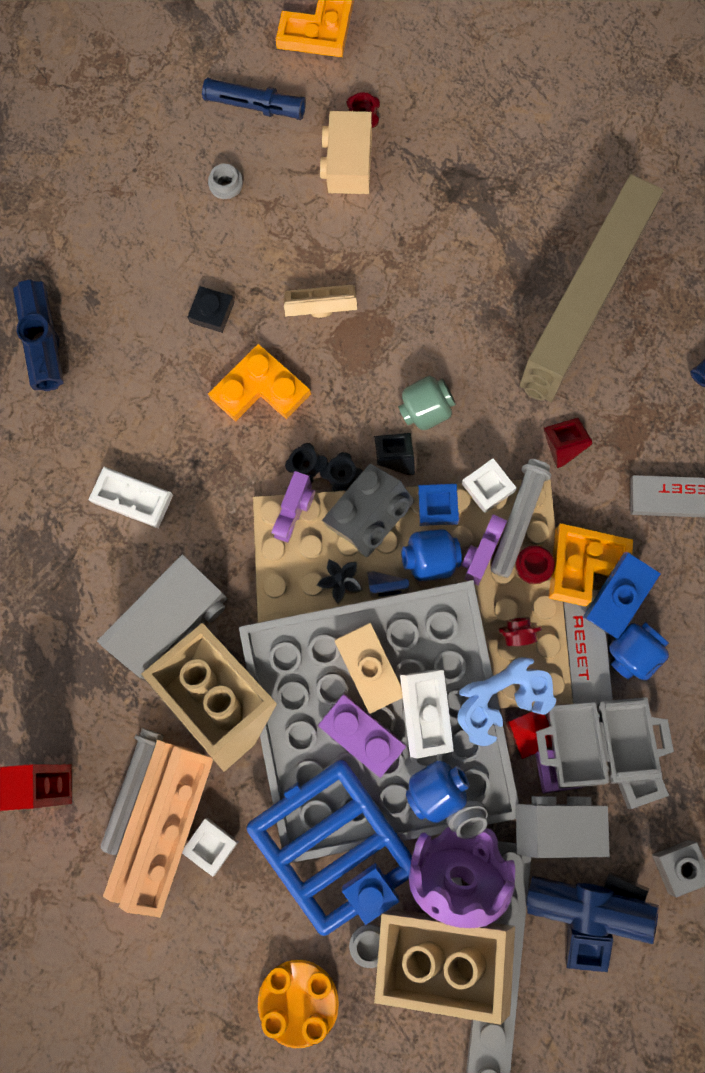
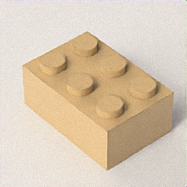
(445, 967)

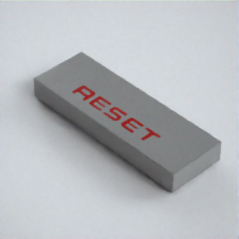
(667, 496)
(587, 656)

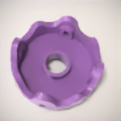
(475, 862)

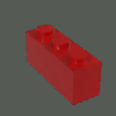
(35, 786)

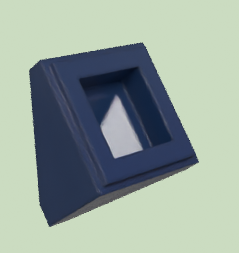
(386, 585)
(588, 951)

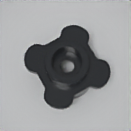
(302, 454)
(344, 463)

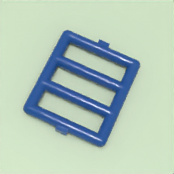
(281, 858)

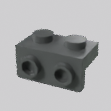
(369, 509)

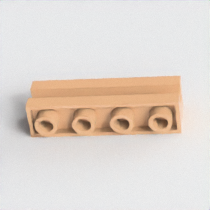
(158, 829)

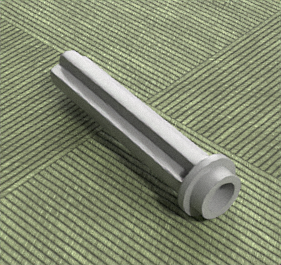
(535, 474)
(129, 791)

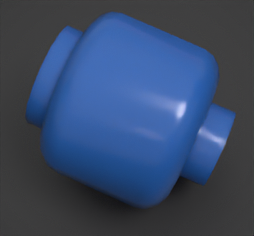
(432, 555)
(639, 651)
(437, 791)

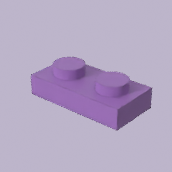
(362, 735)

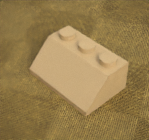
(212, 695)

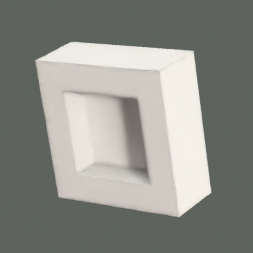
(488, 485)
(209, 847)

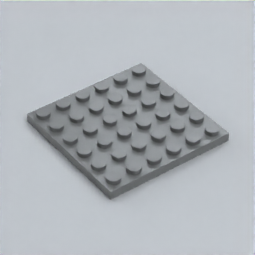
(306, 676)

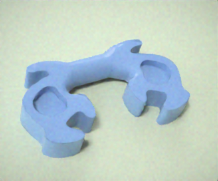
(477, 717)

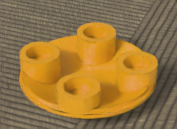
(298, 1004)

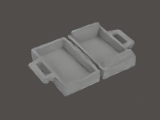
(620, 738)

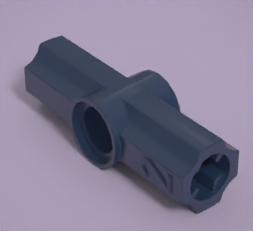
(36, 317)
(593, 909)

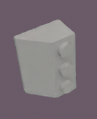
(163, 616)

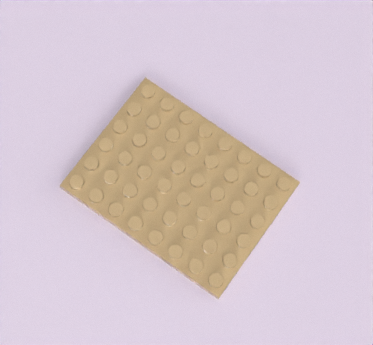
(291, 570)

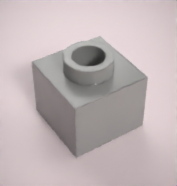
(669, 867)

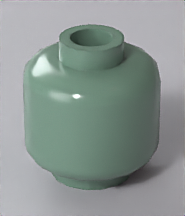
(426, 403)

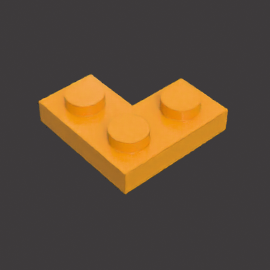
(318, 33)
(259, 377)
(578, 556)

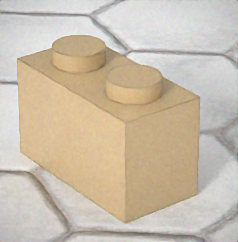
(348, 152)

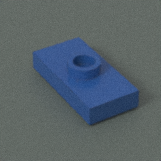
(621, 595)

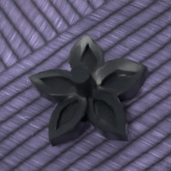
(340, 580)

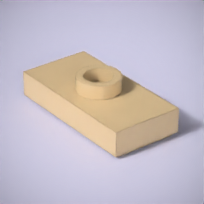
(320, 301)
(369, 668)

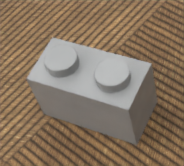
(562, 829)

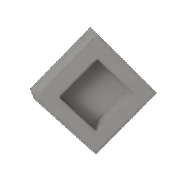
(642, 792)

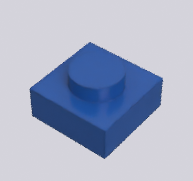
(438, 504)
(370, 893)

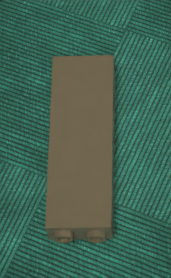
(590, 289)

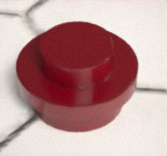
(534, 564)

